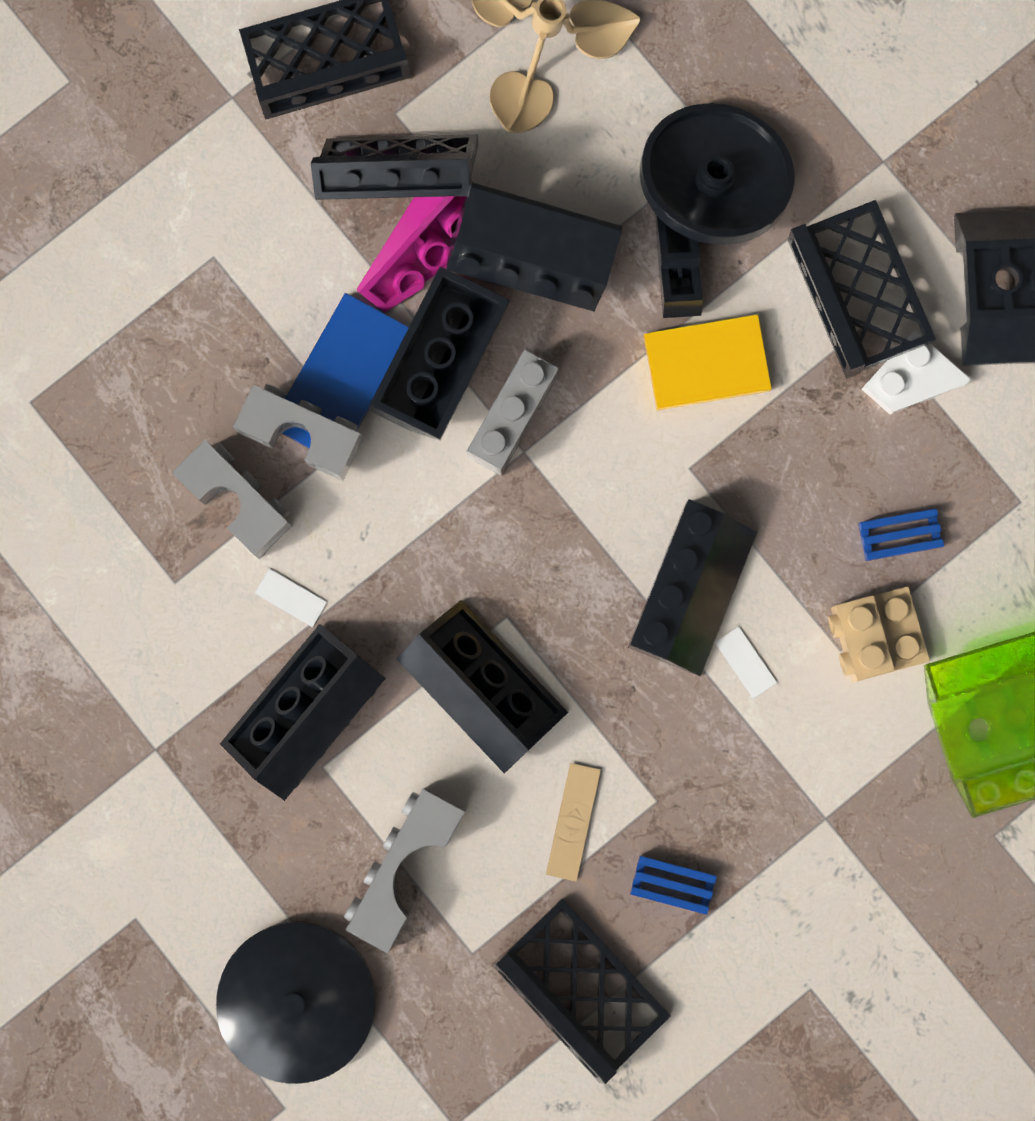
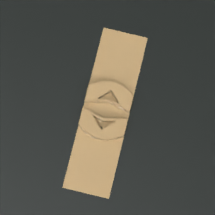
(573, 822)

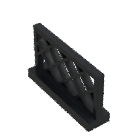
(331, 82)
(394, 167)
(827, 295)
(557, 1016)

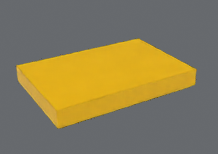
(707, 362)

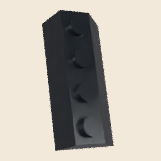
(533, 247)
(439, 355)
(693, 588)
(482, 685)
(301, 712)

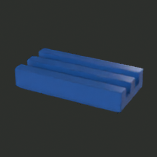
(933, 529)
(705, 893)

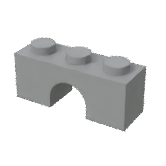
(512, 412)
(269, 414)
(209, 473)

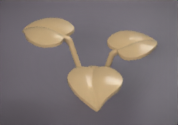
(600, 34)

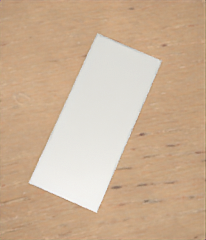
(290, 597)
(746, 662)

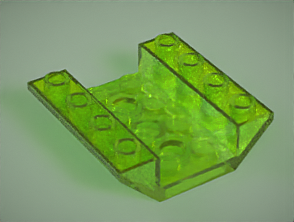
(998, 688)

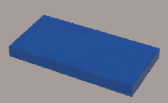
(346, 364)

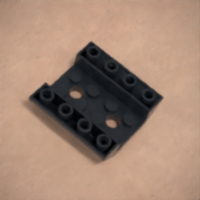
(998, 320)

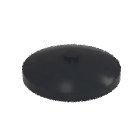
(716, 173)
(296, 1002)

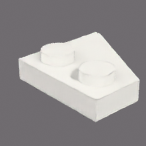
(914, 378)

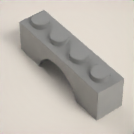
(380, 914)

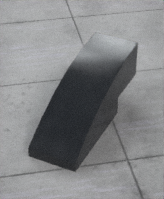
(678, 273)

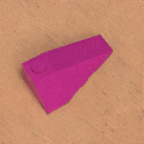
(412, 251)

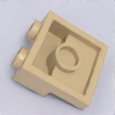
(878, 634)

